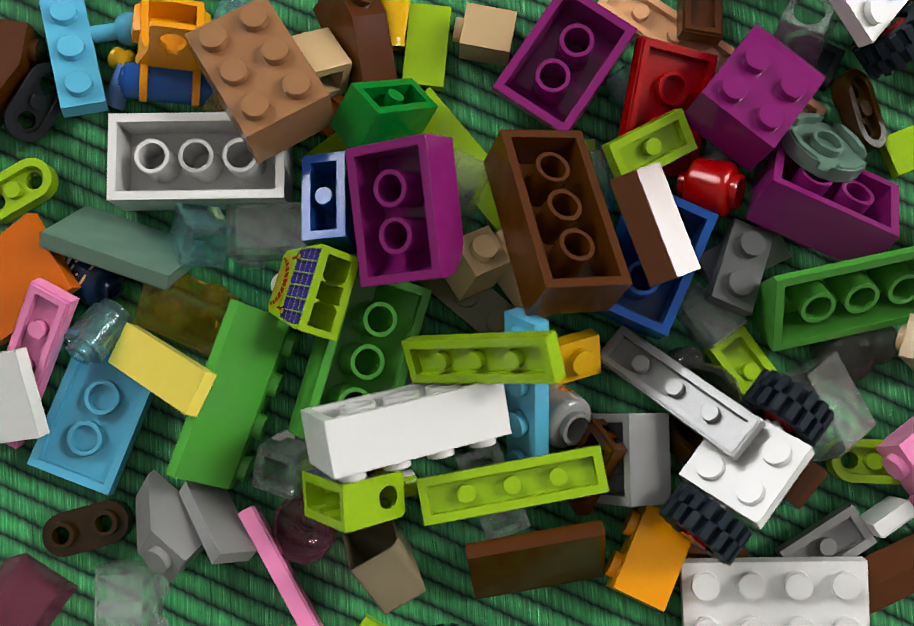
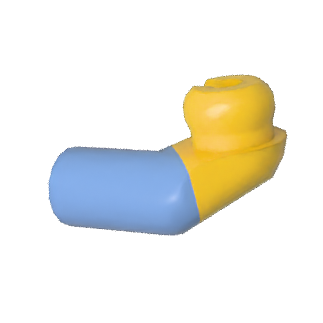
(116, 60)

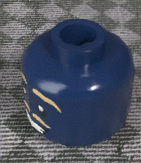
(95, 282)

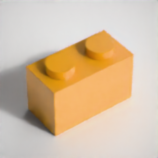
(648, 559)

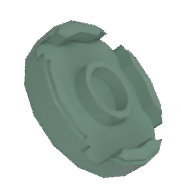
(824, 150)

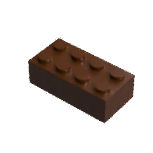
(555, 222)

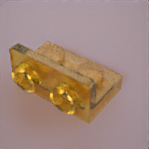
(185, 311)

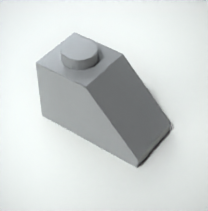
(164, 528)

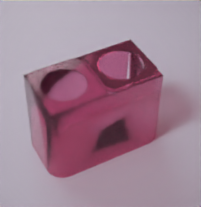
(31, 592)

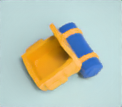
(164, 62)

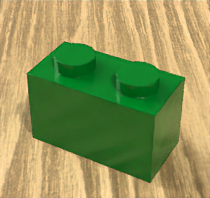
(382, 112)

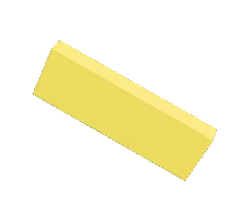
(162, 369)

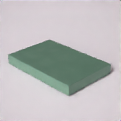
(115, 246)

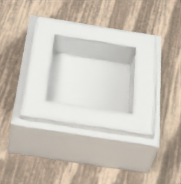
(888, 516)

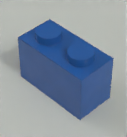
(327, 202)

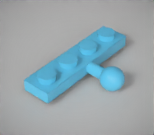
(74, 53)
(526, 402)

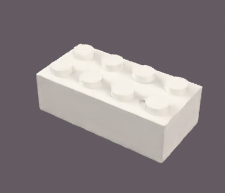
(188, 161)
(402, 425)

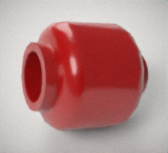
(712, 185)

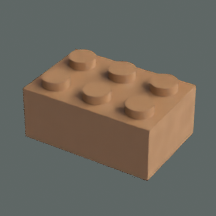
(261, 79)

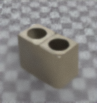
(384, 564)

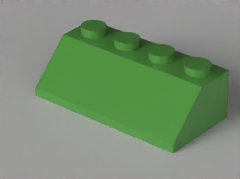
(836, 299)
(367, 349)
(248, 366)

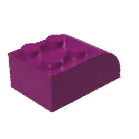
(564, 62)
(754, 98)
(405, 209)
(821, 214)

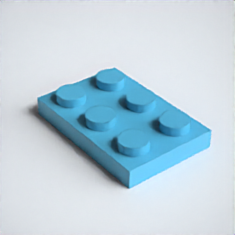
(92, 426)

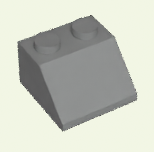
(644, 471)

